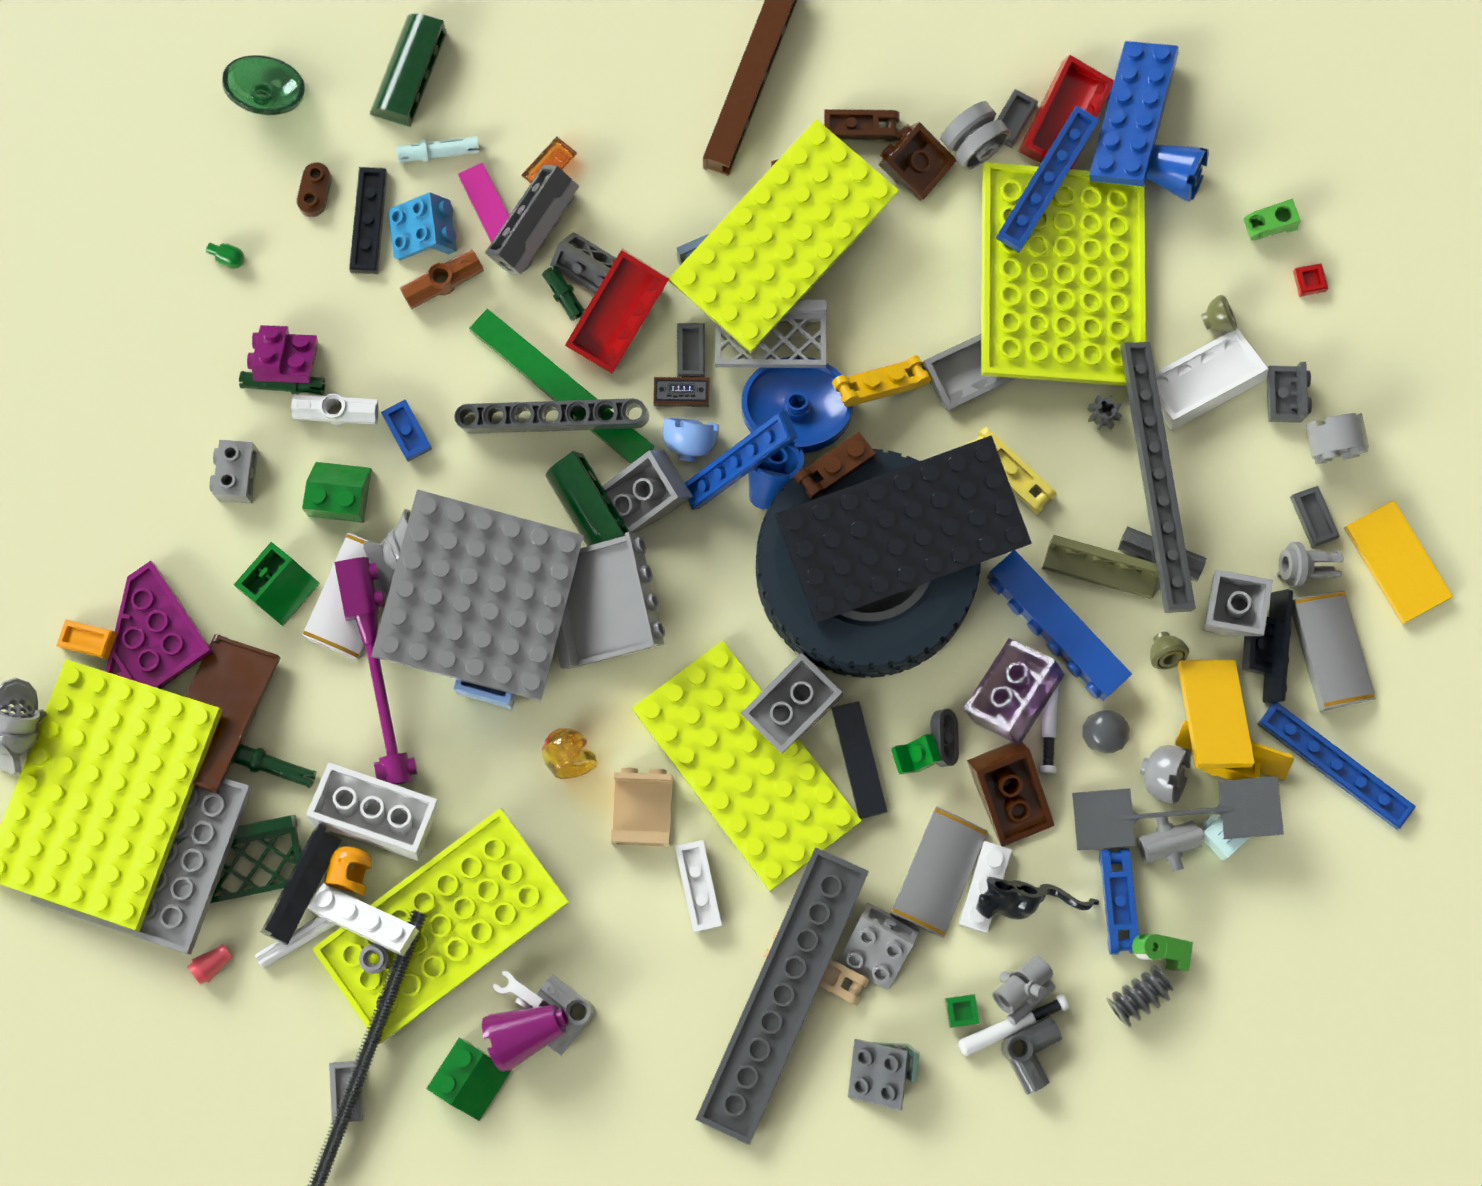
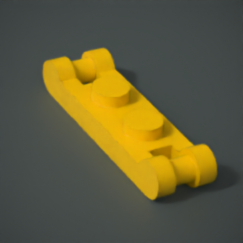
(881, 382)

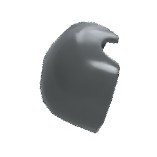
(1106, 731)

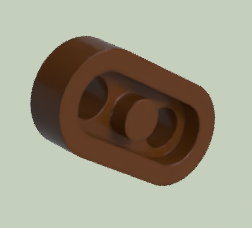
(314, 187)

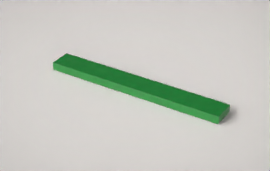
(553, 381)

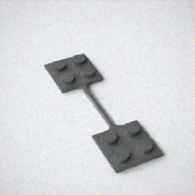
(1245, 806)

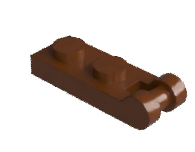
(862, 124)
(835, 465)

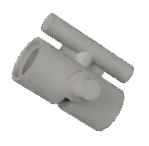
(1170, 842)
(1024, 988)

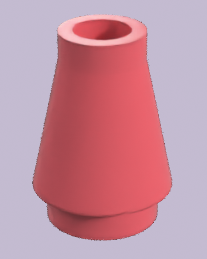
(209, 964)

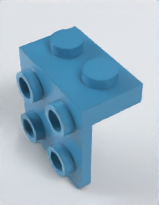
(422, 225)

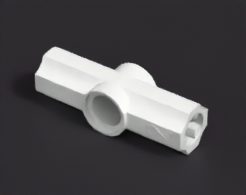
(318, 407)

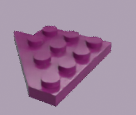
(154, 632)

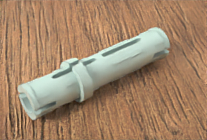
(432, 150)

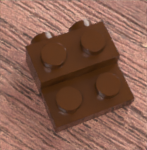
(916, 160)

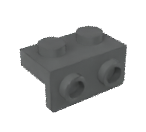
(1288, 393)

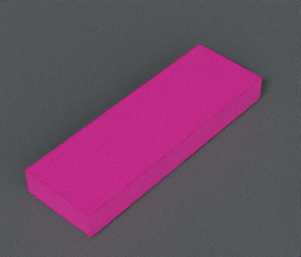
(484, 199)

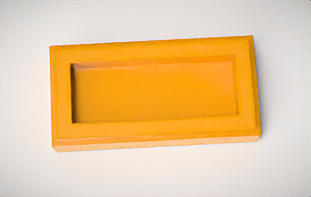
(86, 639)

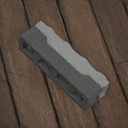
(532, 219)

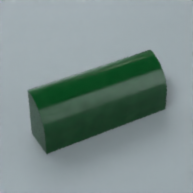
(409, 69)
(585, 499)

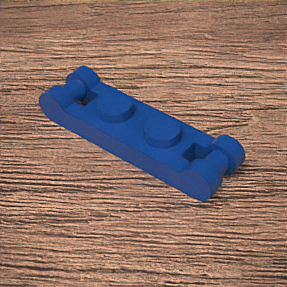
(1119, 899)

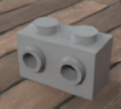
(234, 471)

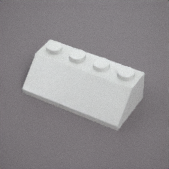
(372, 811)

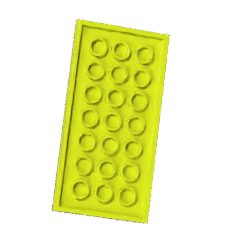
(783, 236)
(762, 799)
(477, 905)

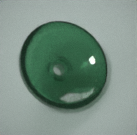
(263, 85)

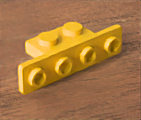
(1267, 760)

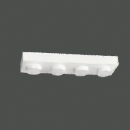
(363, 919)

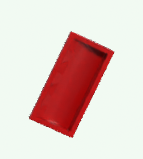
(1072, 86)
(617, 311)

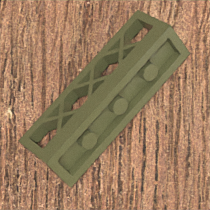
(1101, 566)

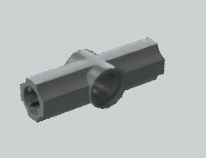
(1141, 546)

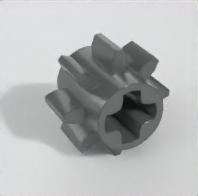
(1106, 405)

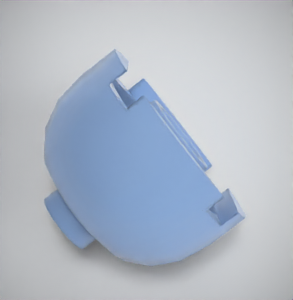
(689, 437)

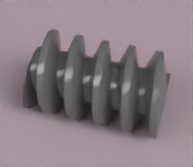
(1140, 996)

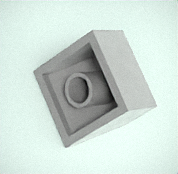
(1237, 604)

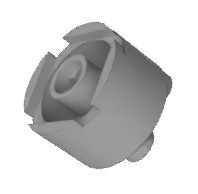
(1336, 437)

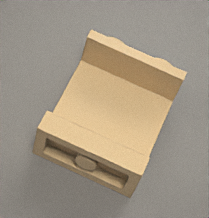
(642, 808)

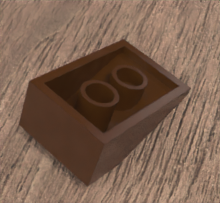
(1011, 792)

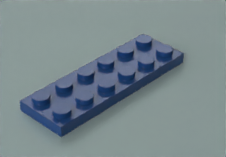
(1134, 113)

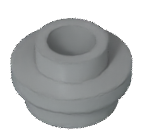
(364, 958)

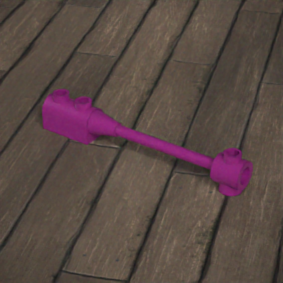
(363, 604)

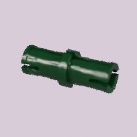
(563, 293)

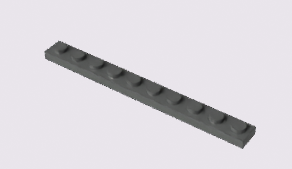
(1157, 478)

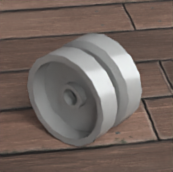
(975, 135)

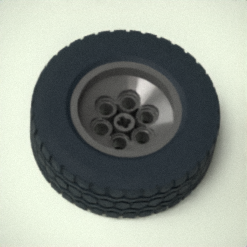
(872, 638)

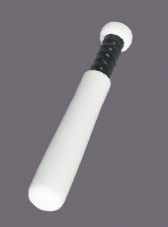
(1049, 733)
(999, 1031)

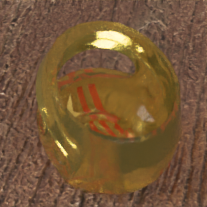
(563, 749)

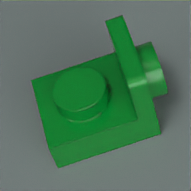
(916, 755)

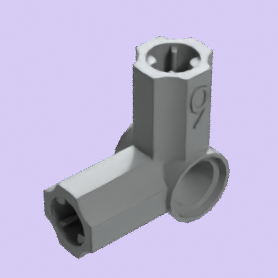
(559, 994)

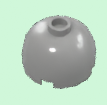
(1166, 772)

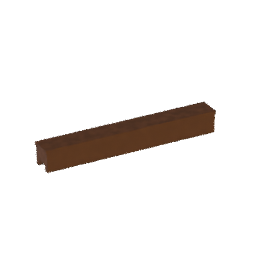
(747, 85)

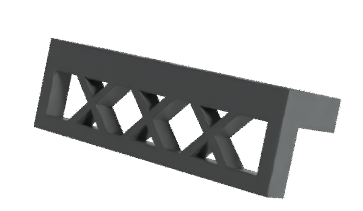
(582, 263)

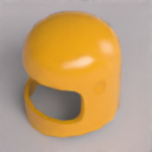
(339, 870)

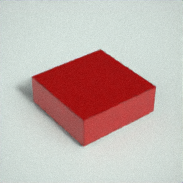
(1310, 280)

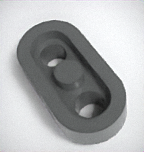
(945, 731)

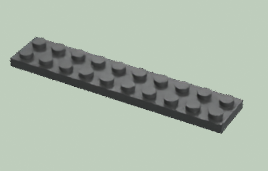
(782, 996)

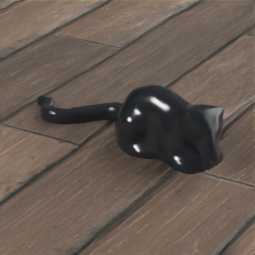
(1020, 899)

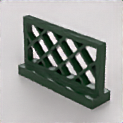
(253, 832)

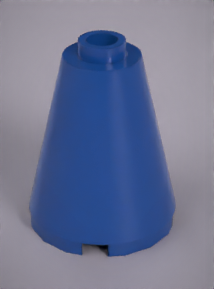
(1178, 169)
(773, 474)

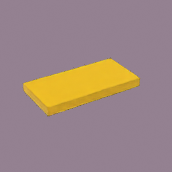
(1398, 562)
(1215, 714)

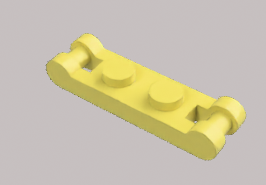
(1021, 476)

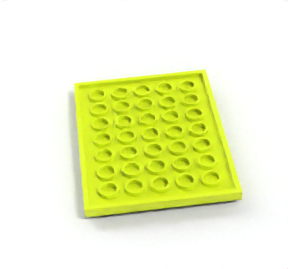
(1072, 286)
(103, 793)

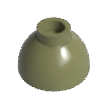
(1219, 315)
(1167, 651)

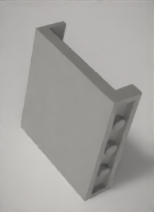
(609, 604)

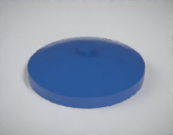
(806, 395)

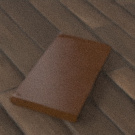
(235, 681)

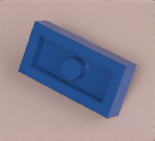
(406, 430)

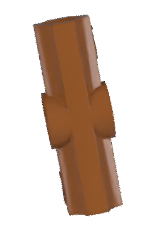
(458, 271)

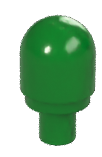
(226, 255)

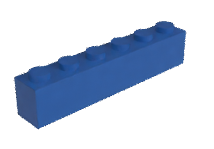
(1058, 625)

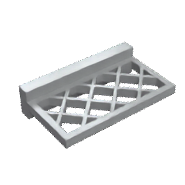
(804, 311)

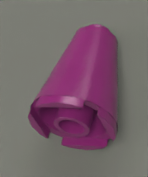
(522, 1033)

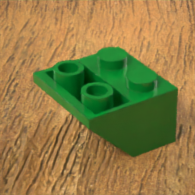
(276, 584)

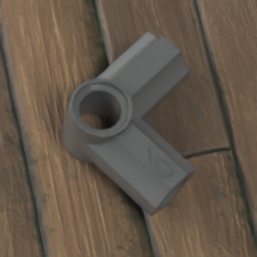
(1027, 1064)

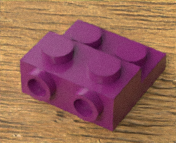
(282, 355)

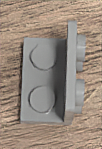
(878, 946)

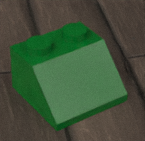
(337, 492)
(468, 1079)

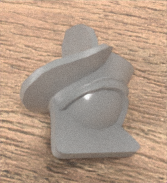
(388, 551)
(18, 729)

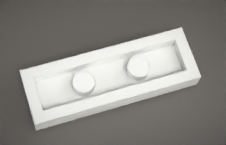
(990, 863)
(698, 886)

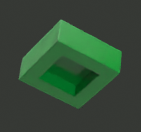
(962, 1011)

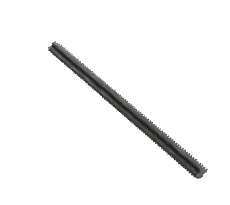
(365, 1058)

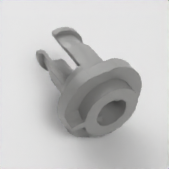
(1298, 564)

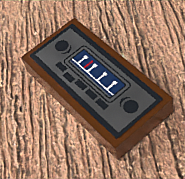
(681, 391)

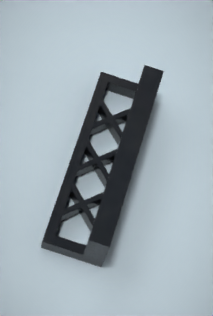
(300, 885)

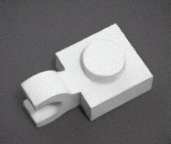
(526, 997)

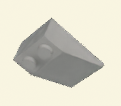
(647, 490)
(792, 703)

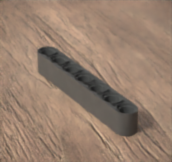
(540, 409)

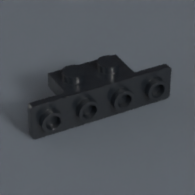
(1270, 652)

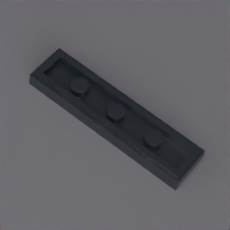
(368, 220)
(859, 760)

